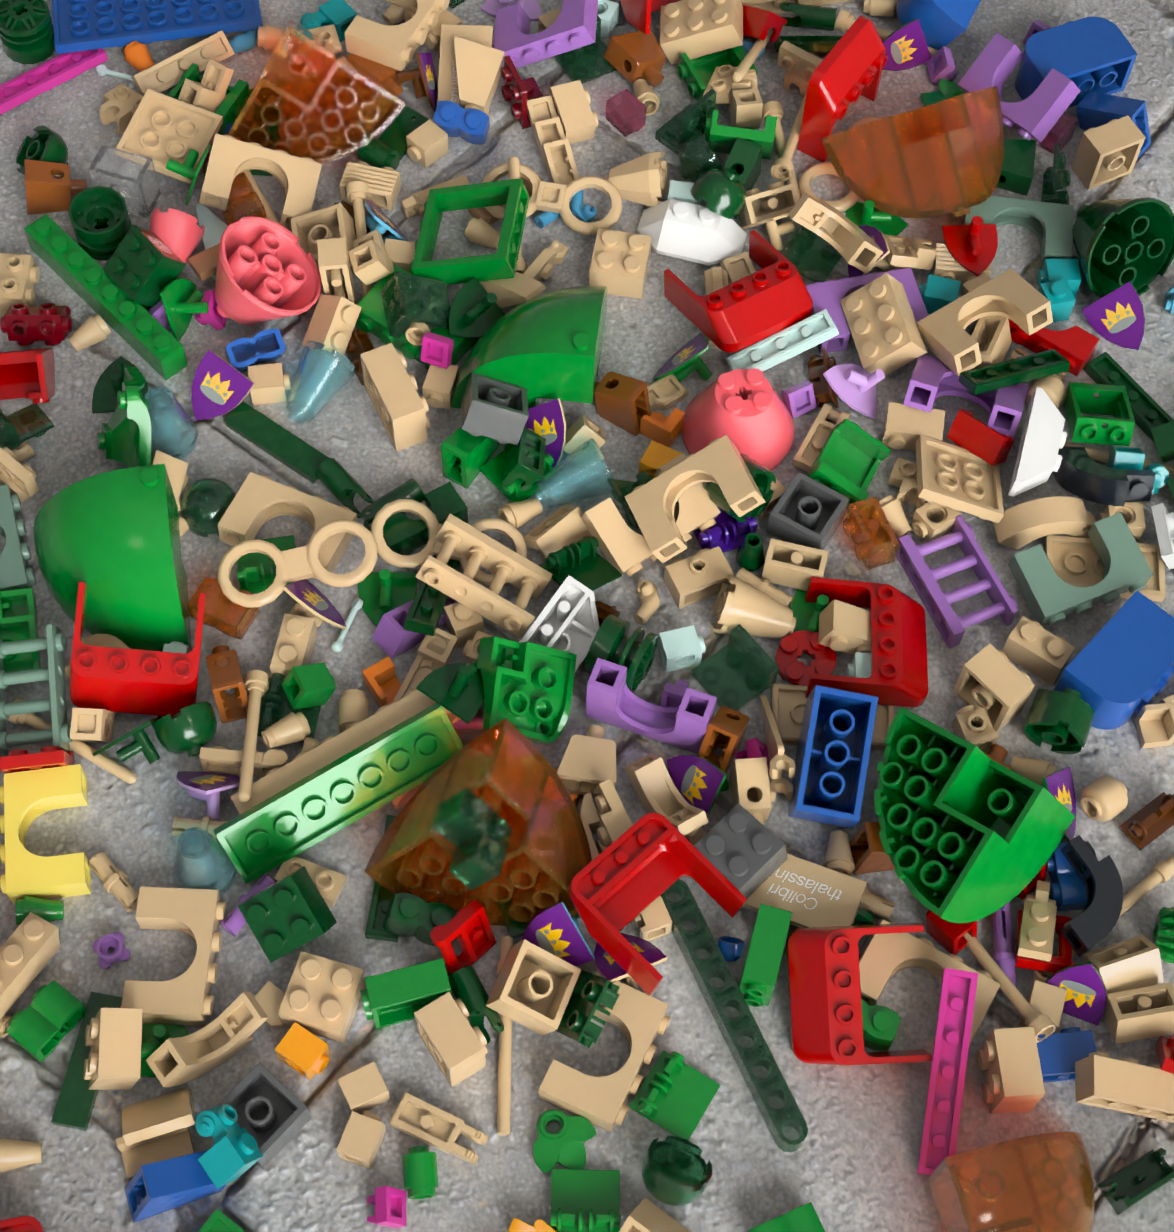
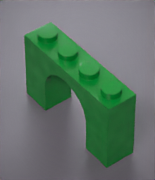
(373, 321)

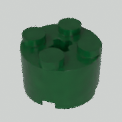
(763, 480)
(1059, 720)

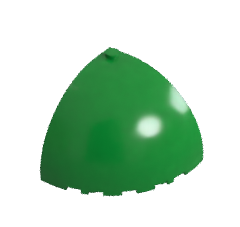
(544, 346)
(125, 545)
(960, 823)

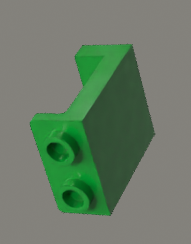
(700, 70)
(229, 106)
(722, 137)
(848, 461)

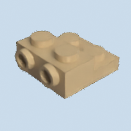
(612, 815)

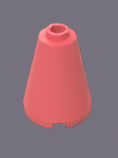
(177, 231)

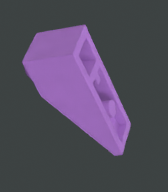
(391, 633)

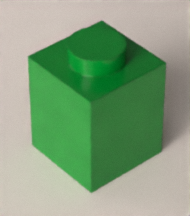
(309, 685)

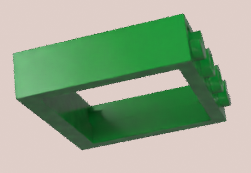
(482, 267)

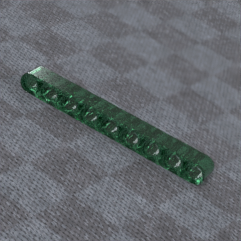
(738, 1026)

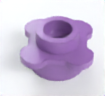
(109, 941)

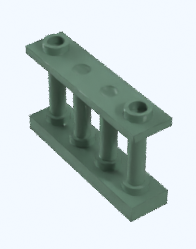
(55, 644)

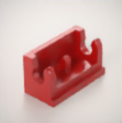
(759, 21)
(980, 438)

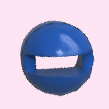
(730, 948)

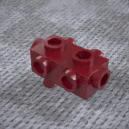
(38, 323)

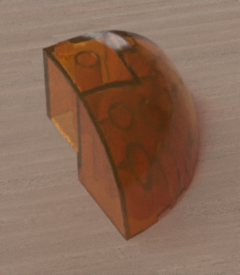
(321, 99)
(925, 157)
(523, 789)
(1017, 1186)

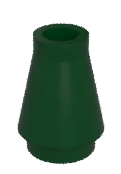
(751, 552)

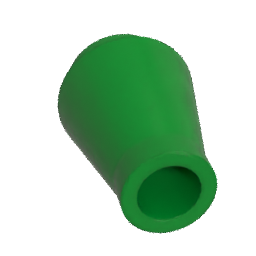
(44, 908)

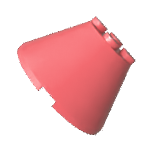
(263, 273)
(746, 411)

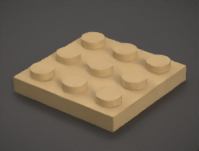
(169, 129)
(958, 479)

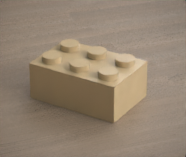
(700, 27)
(883, 325)
(395, 396)

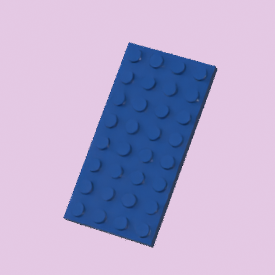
(116, 23)

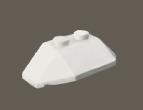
(691, 232)
(1038, 444)
(567, 621)

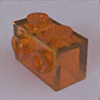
(871, 533)

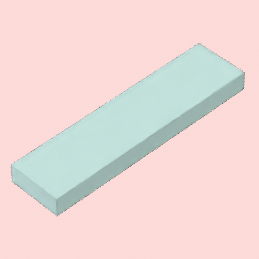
(785, 343)

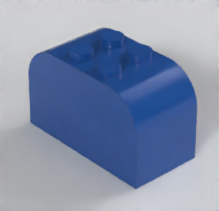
(939, 19)
(1084, 50)
(1124, 663)
(833, 756)

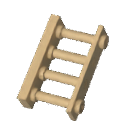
(494, 557)

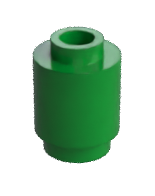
(420, 1172)

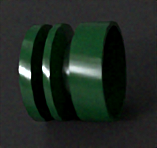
(26, 30)
(99, 221)
(615, 646)

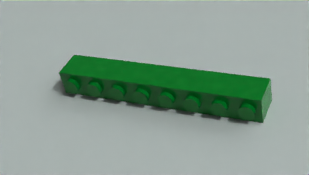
(105, 297)

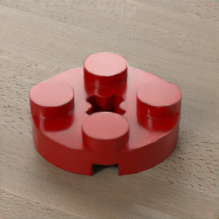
(801, 643)

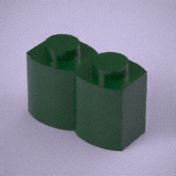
(412, 916)

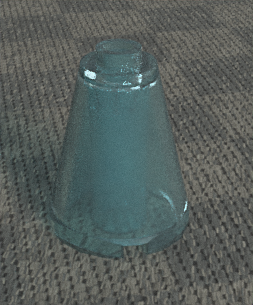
(317, 381)
(171, 425)
(576, 477)
(202, 862)

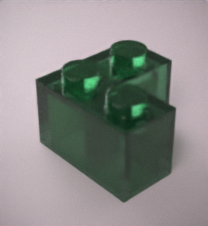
(477, 834)

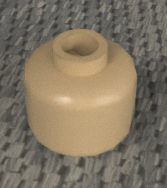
(1053, 388)
(1104, 798)

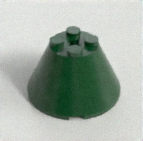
(1124, 242)

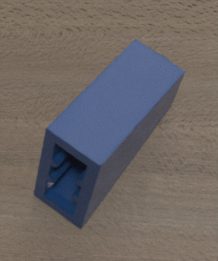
(1101, 108)
(168, 1185)

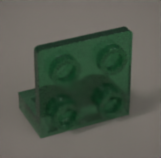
(587, 61)
(687, 122)
(414, 299)
(737, 671)

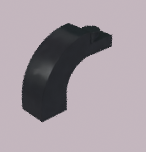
(1100, 483)
(1103, 895)

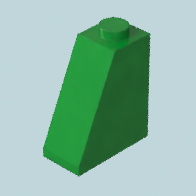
(464, 455)

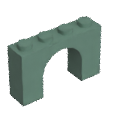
(1048, 221)
(14, 557)
(1054, 599)

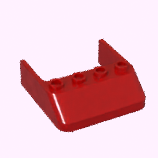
(842, 76)
(749, 307)
(897, 642)
(133, 678)
(631, 877)
(827, 996)

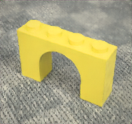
(24, 799)

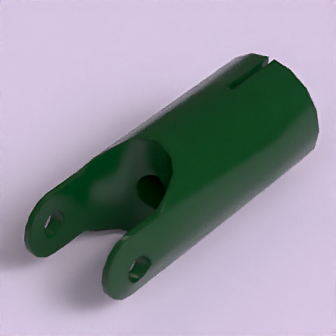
(810, 16)
(341, 484)
(407, 490)
(472, 993)

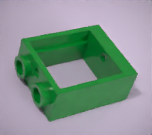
(1111, 401)
(764, 955)
(401, 992)

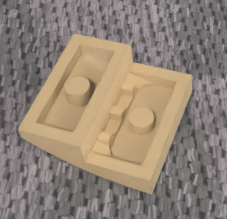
(157, 1115)

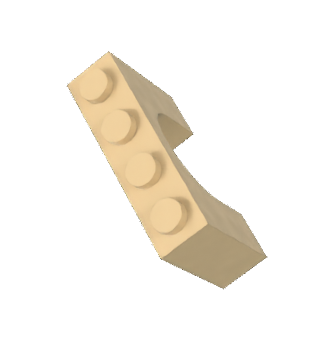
(394, 44)
(232, 157)
(1002, 296)
(265, 499)
(655, 501)
(628, 549)
(901, 951)
(186, 997)
(604, 1097)

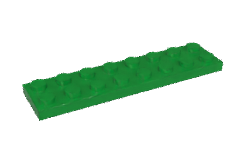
(339, 793)

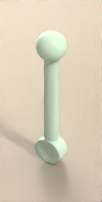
(102, 70)
(337, 646)

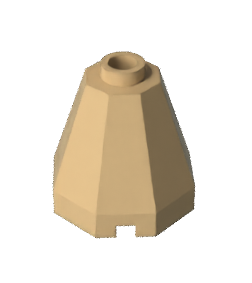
(641, 179)

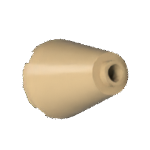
(752, 609)

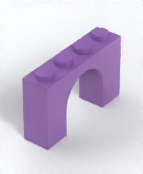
(570, 31)
(1032, 115)
(828, 296)
(934, 379)
(613, 703)

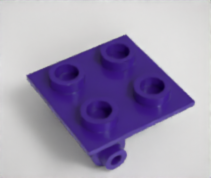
(726, 532)

